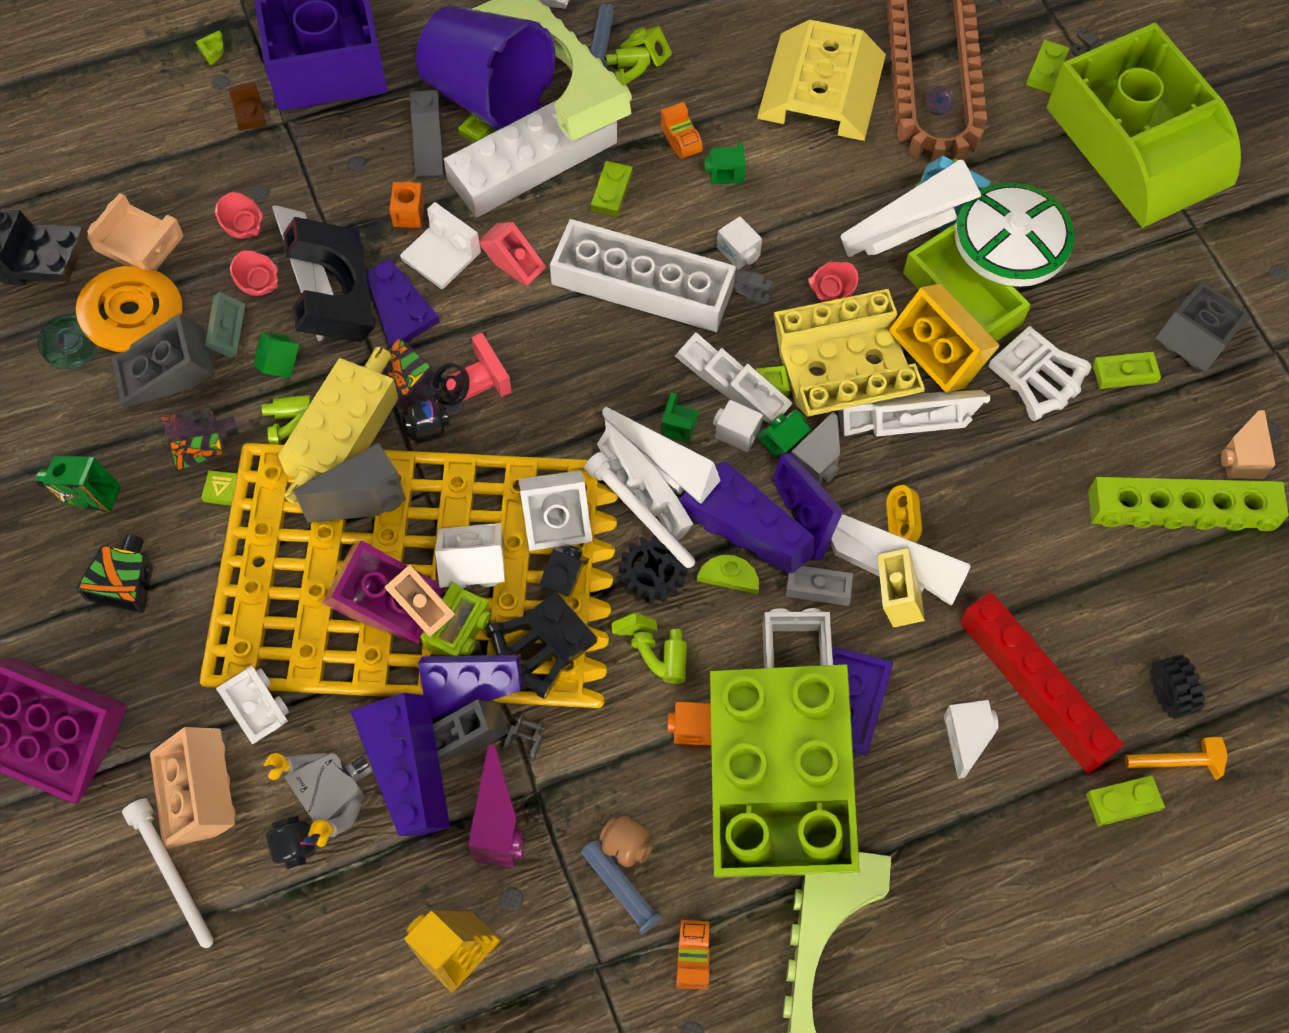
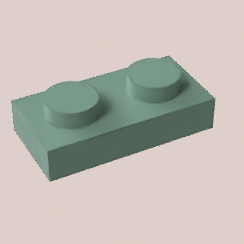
(225, 325)

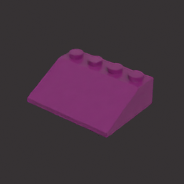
(53, 729)

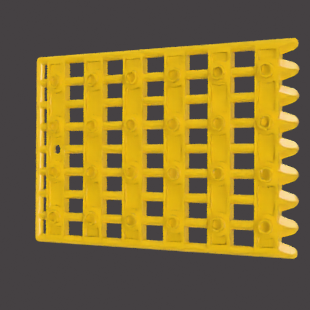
(389, 536)

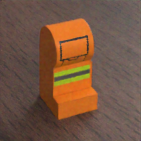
(680, 131)
(693, 955)

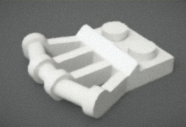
(1025, 358)

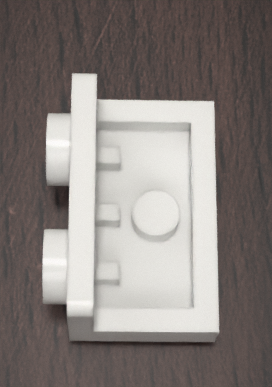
(253, 704)

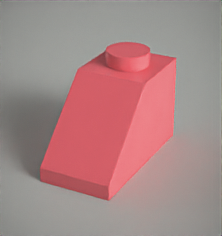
(512, 252)

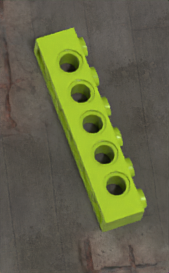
(1264, 497)

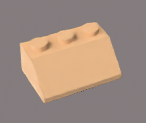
(192, 787)

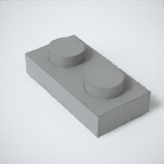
(820, 585)

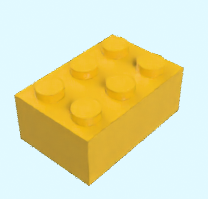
(943, 338)

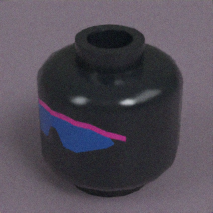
(425, 420)
(290, 842)

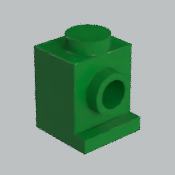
(726, 165)
(783, 432)

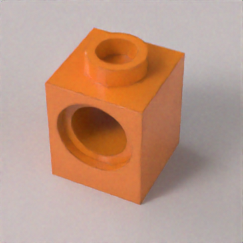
(407, 204)
(691, 723)

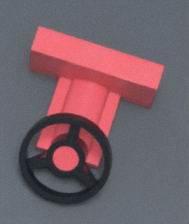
(476, 377)

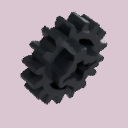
(643, 579)

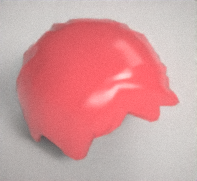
(239, 216)
(254, 273)
(834, 281)

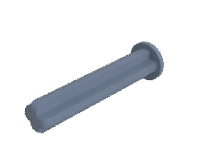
(602, 32)
(621, 887)

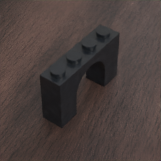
(342, 253)

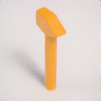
(1213, 755)

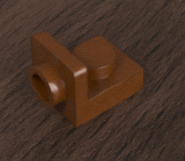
(247, 106)

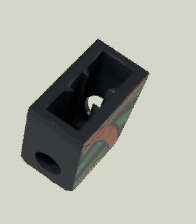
(118, 576)

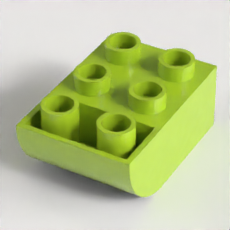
(1148, 124)
(783, 772)

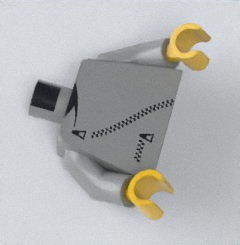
(324, 789)

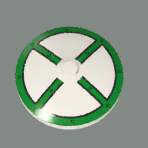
(1014, 234)

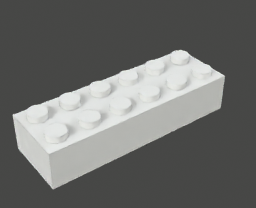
(519, 159)
(642, 275)

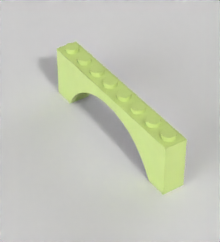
(594, 93)
(822, 906)

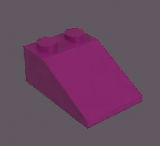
(362, 594)
(494, 829)

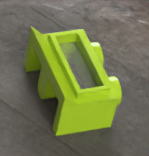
(458, 633)

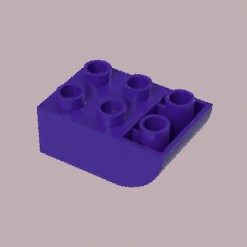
(319, 51)

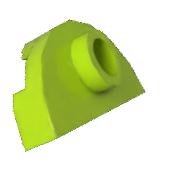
(731, 573)

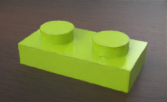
(1047, 66)
(611, 189)
(1126, 370)
(1125, 800)

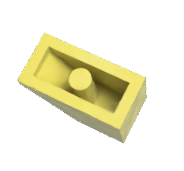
(900, 588)

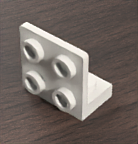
(442, 248)

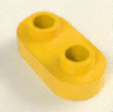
(902, 519)

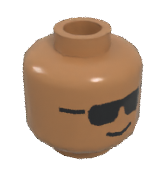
(625, 841)

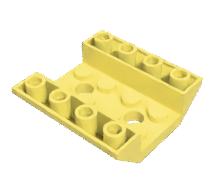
(846, 75)
(838, 340)

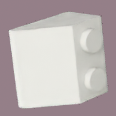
(555, 510)
(470, 555)

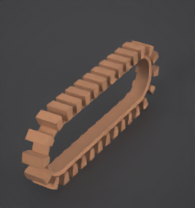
(970, 76)

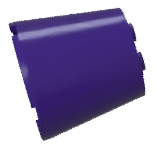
(487, 62)

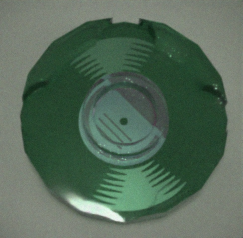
(65, 344)

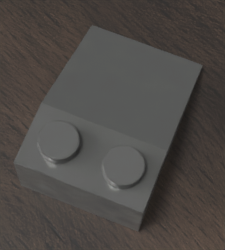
(1202, 326)
(163, 362)
(352, 489)

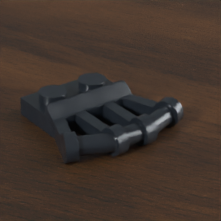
(557, 628)

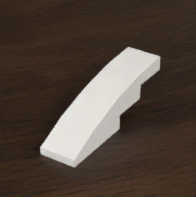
(732, 379)
(644, 482)

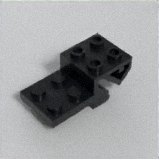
(36, 249)

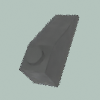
(427, 134)
(469, 729)

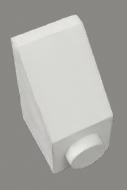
(969, 732)

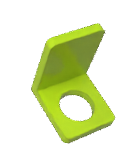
(649, 37)

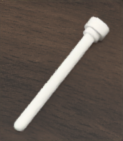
(600, 467)
(140, 816)

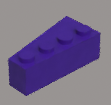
(751, 521)
(405, 761)

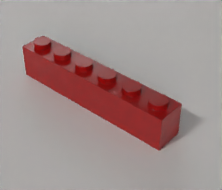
(1040, 683)

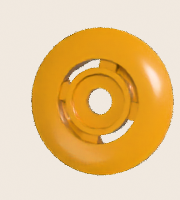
(122, 286)

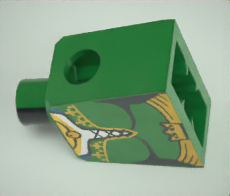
(80, 482)

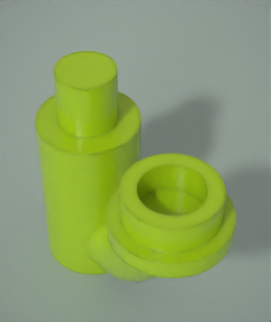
(629, 57)
(285, 408)
(675, 651)

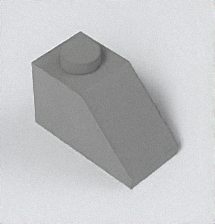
(821, 450)

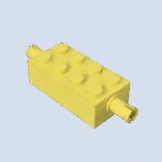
(339, 419)

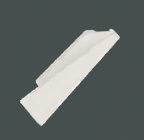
(914, 212)
(308, 274)
(913, 413)
(675, 463)
(862, 543)

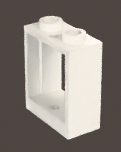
(807, 620)

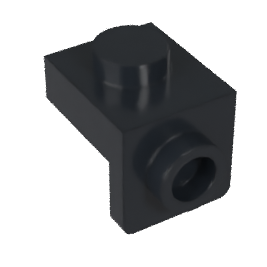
(564, 569)

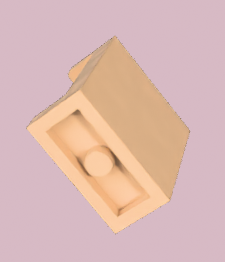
(134, 235)

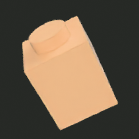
(1249, 451)
(419, 600)

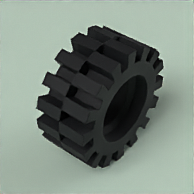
(1177, 686)

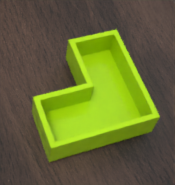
(992, 304)

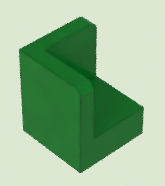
(276, 354)
(678, 421)

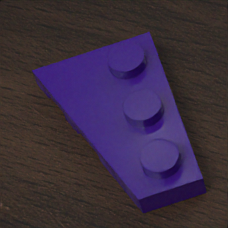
(809, 501)
(460, 680)

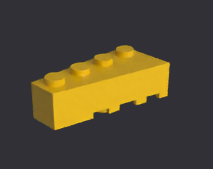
(450, 944)

